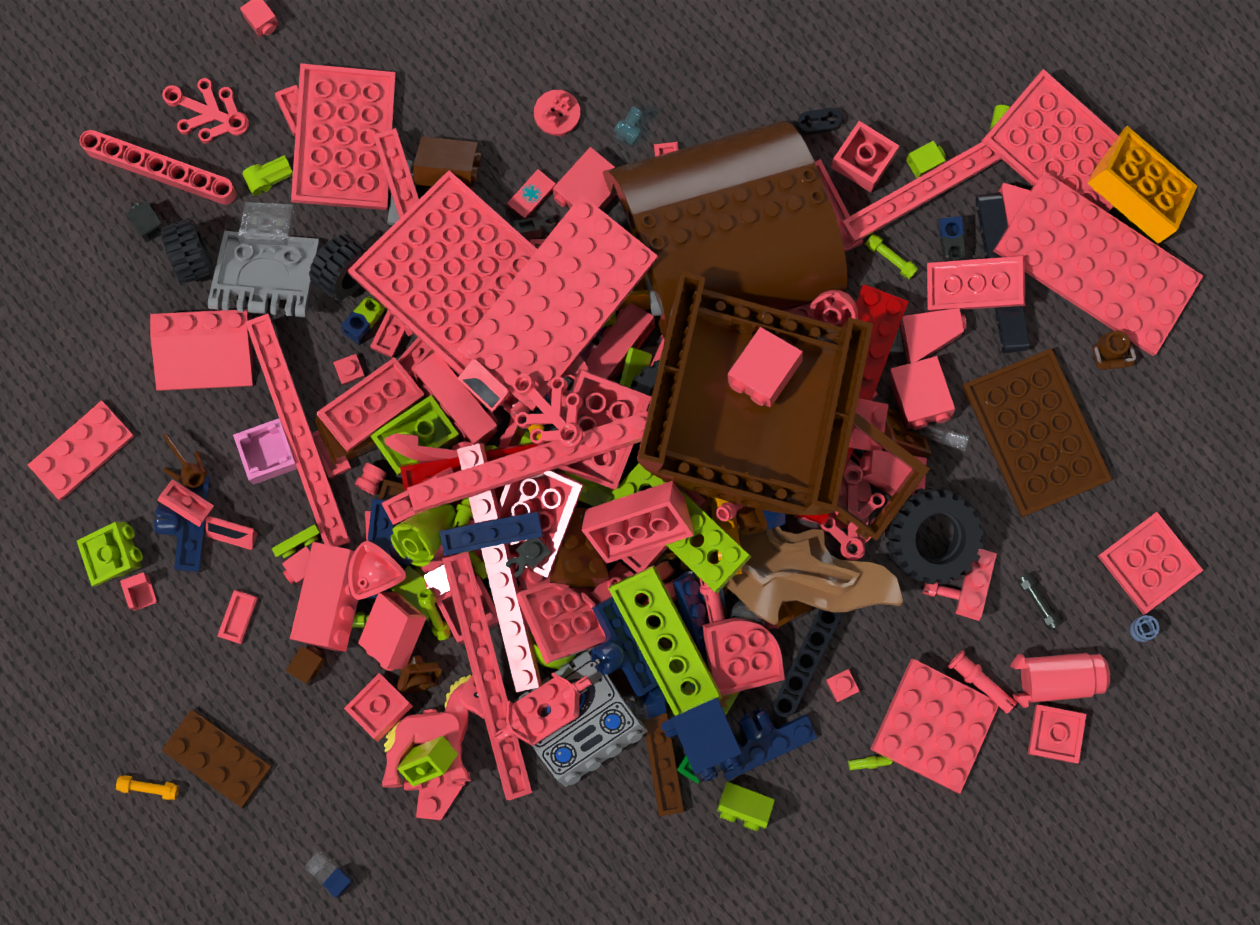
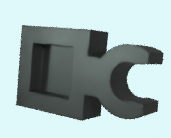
(532, 228)
(531, 553)

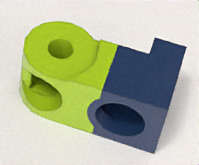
(362, 319)

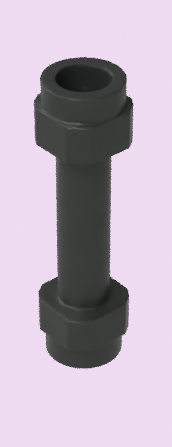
(1028, 583)

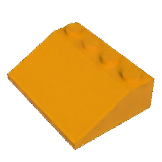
(1143, 185)

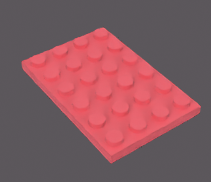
(1052, 134)
(334, 136)

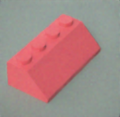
(455, 400)
(638, 522)
(325, 601)

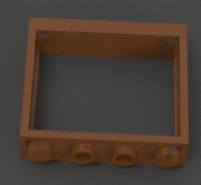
(902, 493)

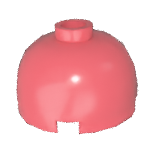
(833, 308)

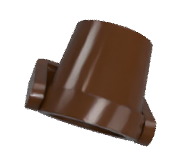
(1112, 350)
(416, 675)

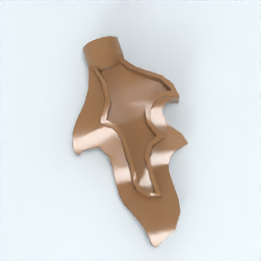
(802, 569)

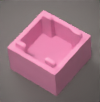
(265, 451)

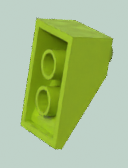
(422, 420)

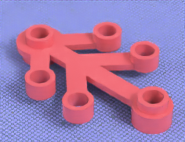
(209, 112)
(551, 412)
(853, 538)

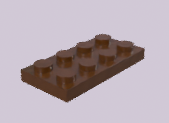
(216, 758)

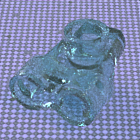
(626, 129)

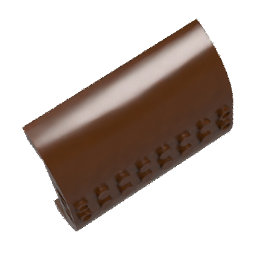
(739, 214)
(724, 441)

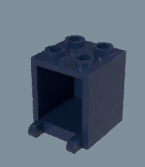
(706, 739)

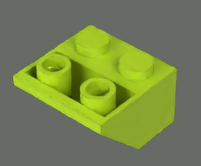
(745, 806)

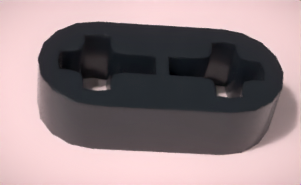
(818, 115)

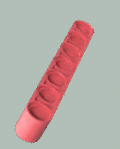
(150, 159)

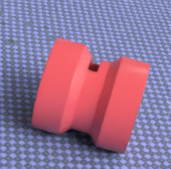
(370, 479)

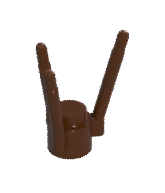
(191, 474)

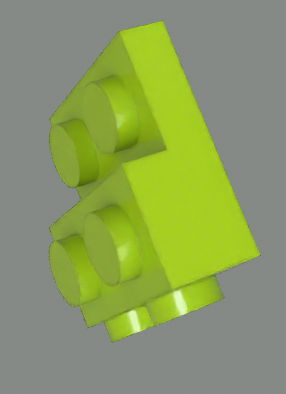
(110, 553)

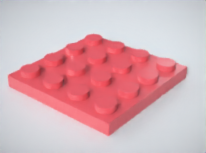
(935, 726)

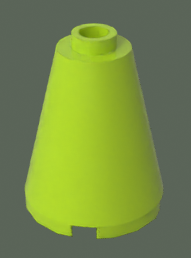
(420, 534)

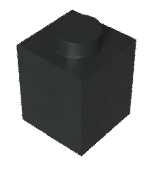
(145, 220)

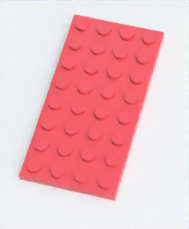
(1099, 263)
(559, 300)

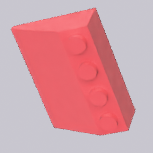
(201, 350)
(602, 404)
(554, 497)

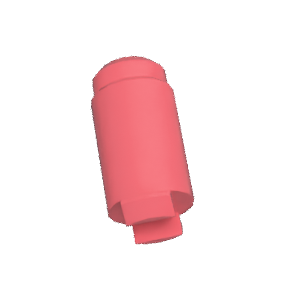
(1061, 677)

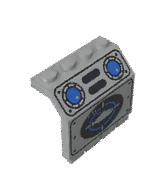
(597, 734)

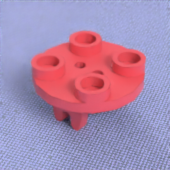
(550, 121)

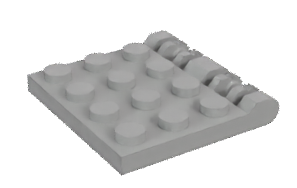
(262, 274)

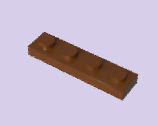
(663, 767)

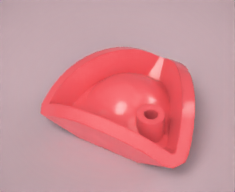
(372, 571)

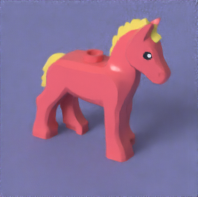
(424, 727)

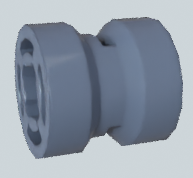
(1140, 631)

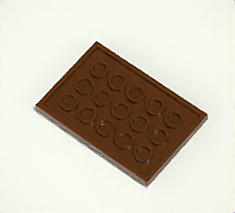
(1036, 433)

